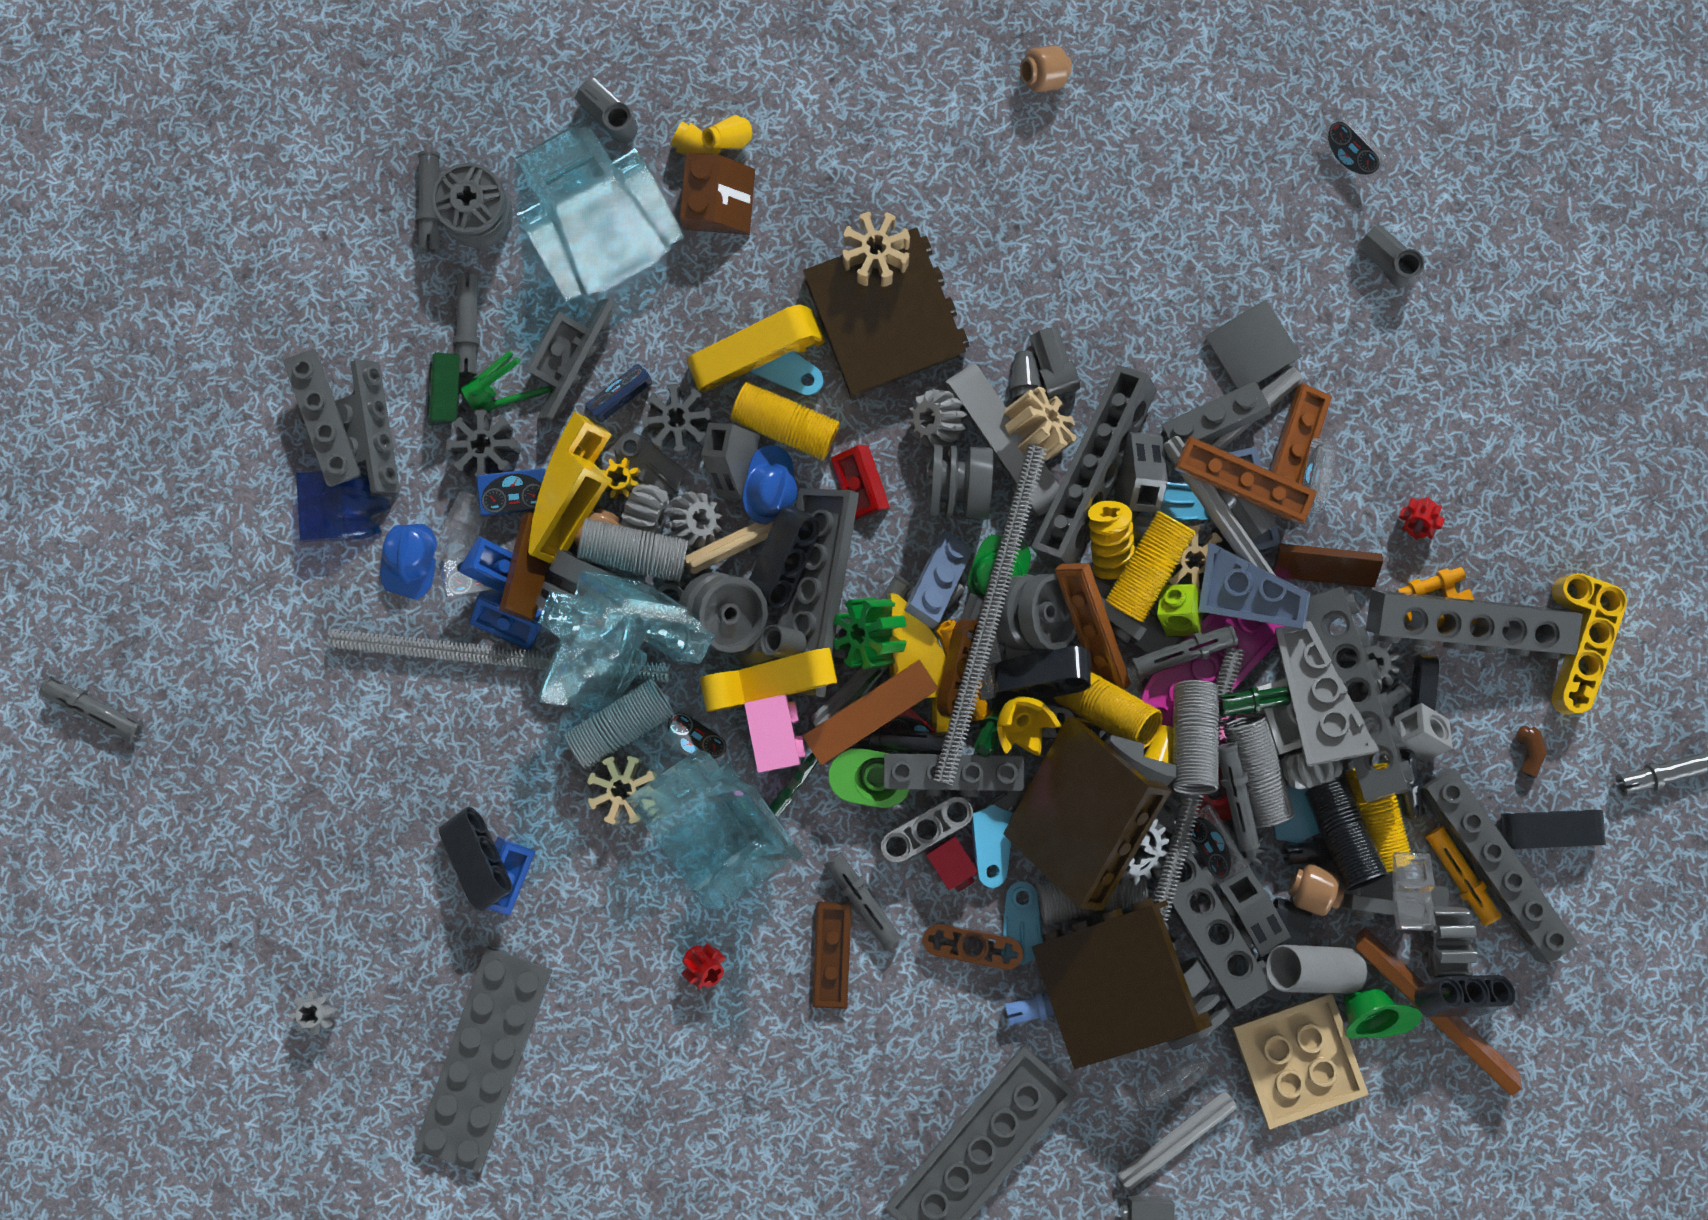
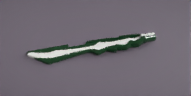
(785, 796)

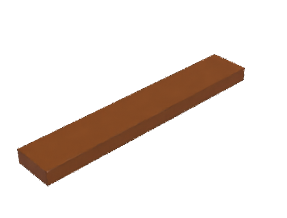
(1453, 1027)

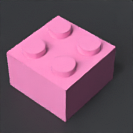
(773, 733)

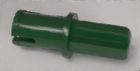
(1253, 701)
(988, 736)

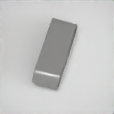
(943, 825)

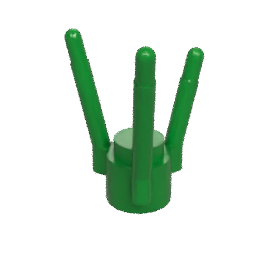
(480, 390)

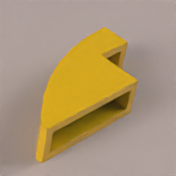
(568, 487)
(919, 645)

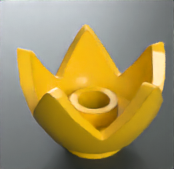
(1023, 722)

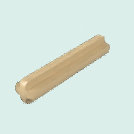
(726, 547)

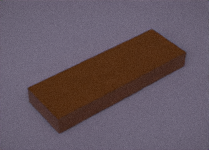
(1327, 565)
(524, 576)
(832, 955)

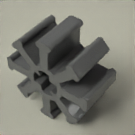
(676, 408)
(475, 438)
(1450, 943)

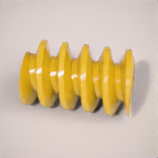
(1111, 538)

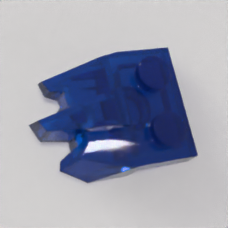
(336, 511)

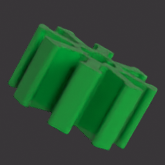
(869, 632)

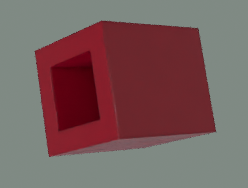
(952, 864)

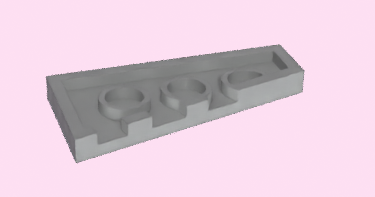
(1322, 707)

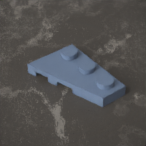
(1249, 592)

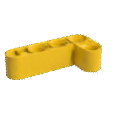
(754, 346)
(1594, 653)
(768, 680)

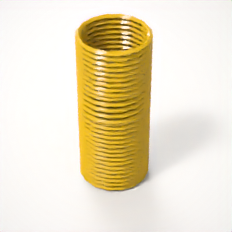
(783, 418)
(1150, 566)
(1115, 711)
(1385, 827)

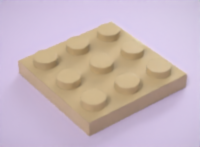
(1299, 1060)

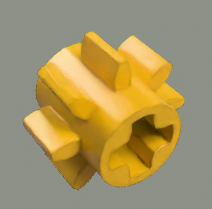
(616, 469)

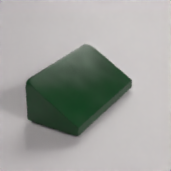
(443, 388)

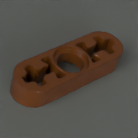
(954, 656)
(997, 959)

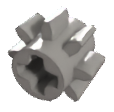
(322, 1013)

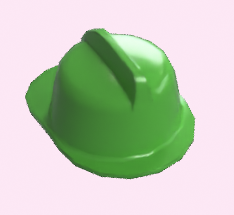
(859, 779)

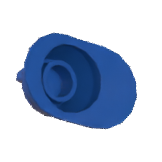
(769, 484)
(408, 560)

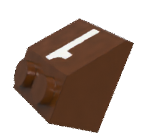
(716, 194)

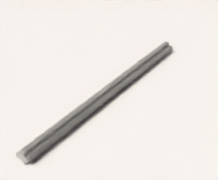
(988, 615)
(465, 653)
(1190, 801)

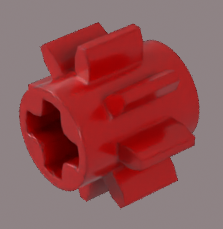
(1421, 518)
(703, 966)

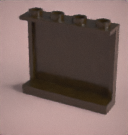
(889, 329)
(1084, 815)
(1117, 985)

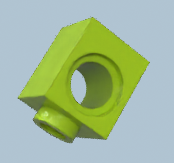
(1179, 610)

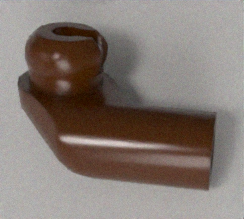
(1535, 750)

